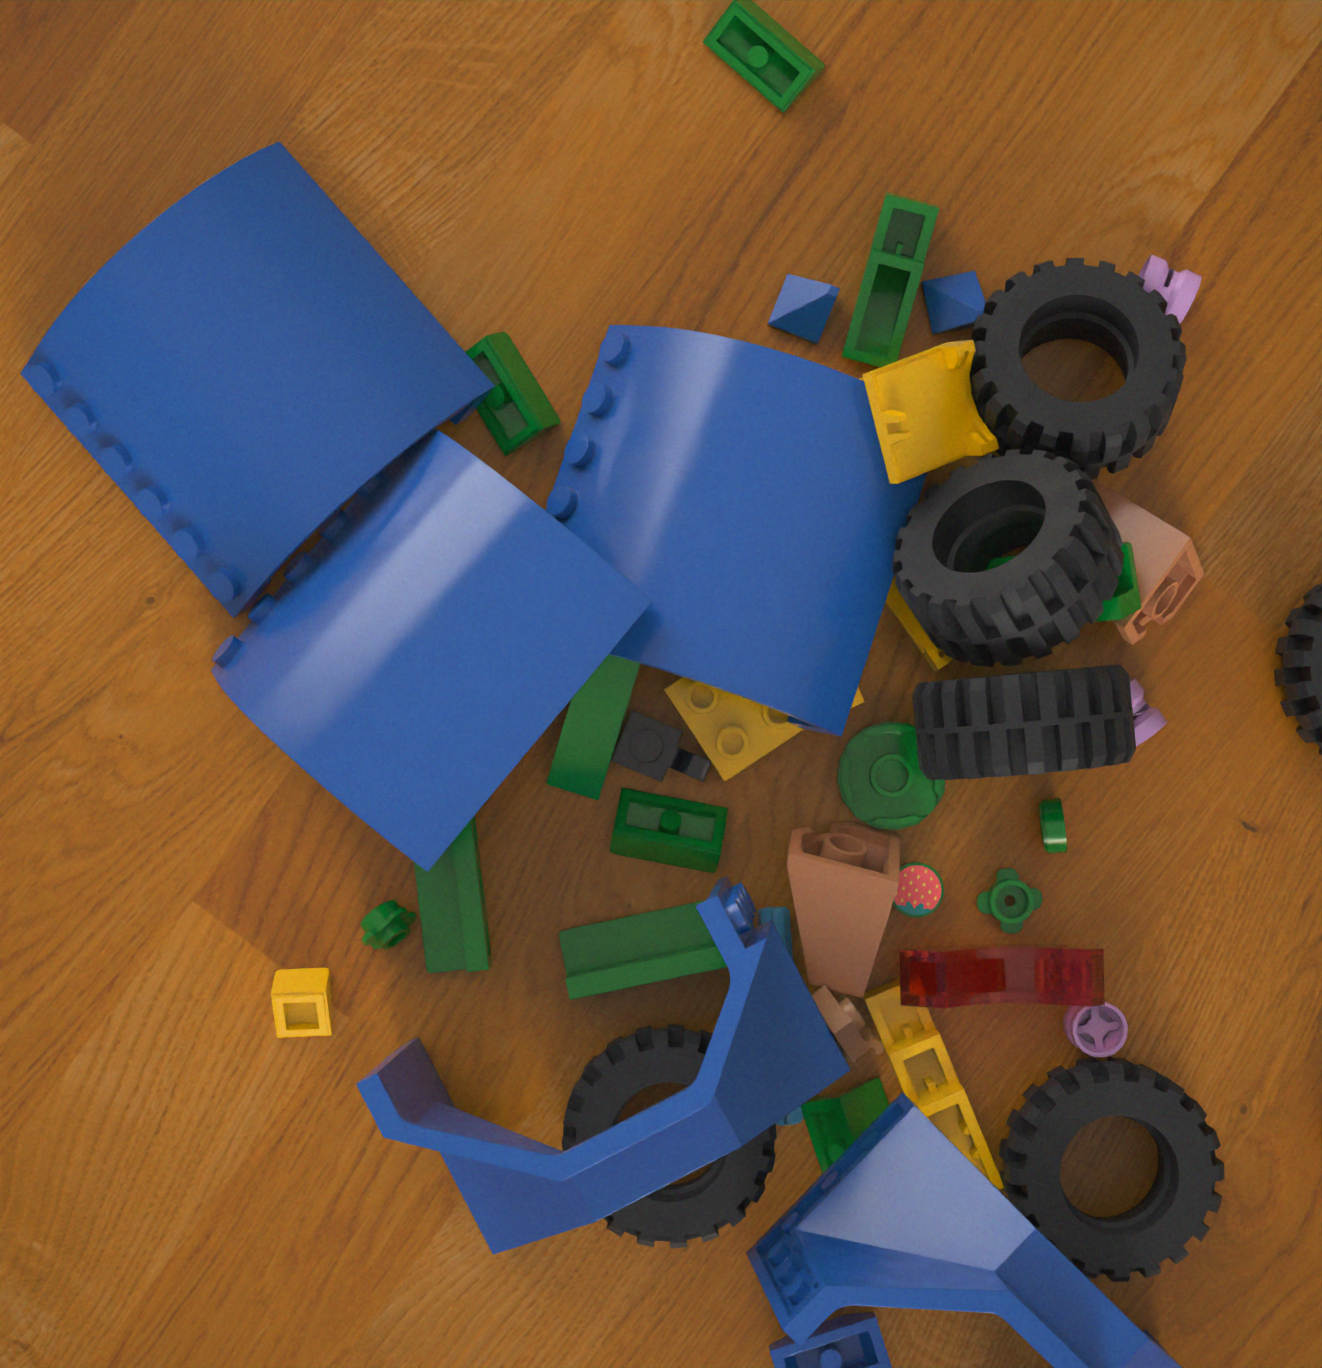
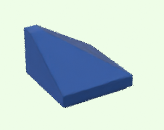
(953, 302)
(803, 308)

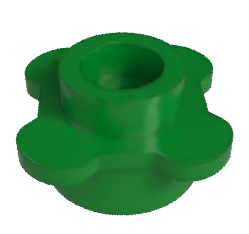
(1012, 916)
(387, 925)

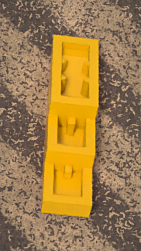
(928, 1073)

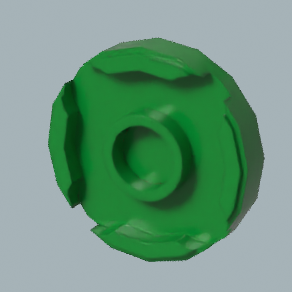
(883, 778)

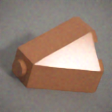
(1163, 563)
(842, 900)

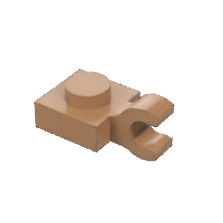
(846, 1027)

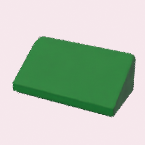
(763, 53)
(516, 406)
(668, 830)

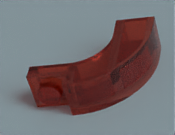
(1001, 974)

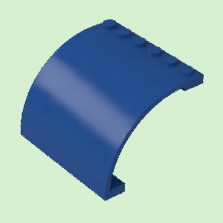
(249, 370)
(745, 510)
(426, 643)

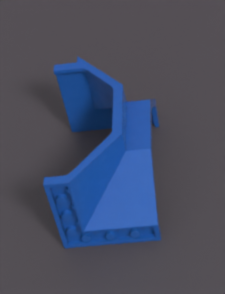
(759, 1067)
(925, 1229)

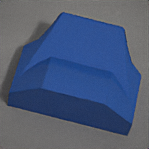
(836, 1343)

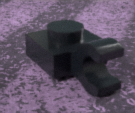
(652, 748)

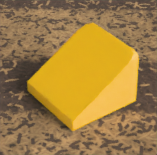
(302, 1002)

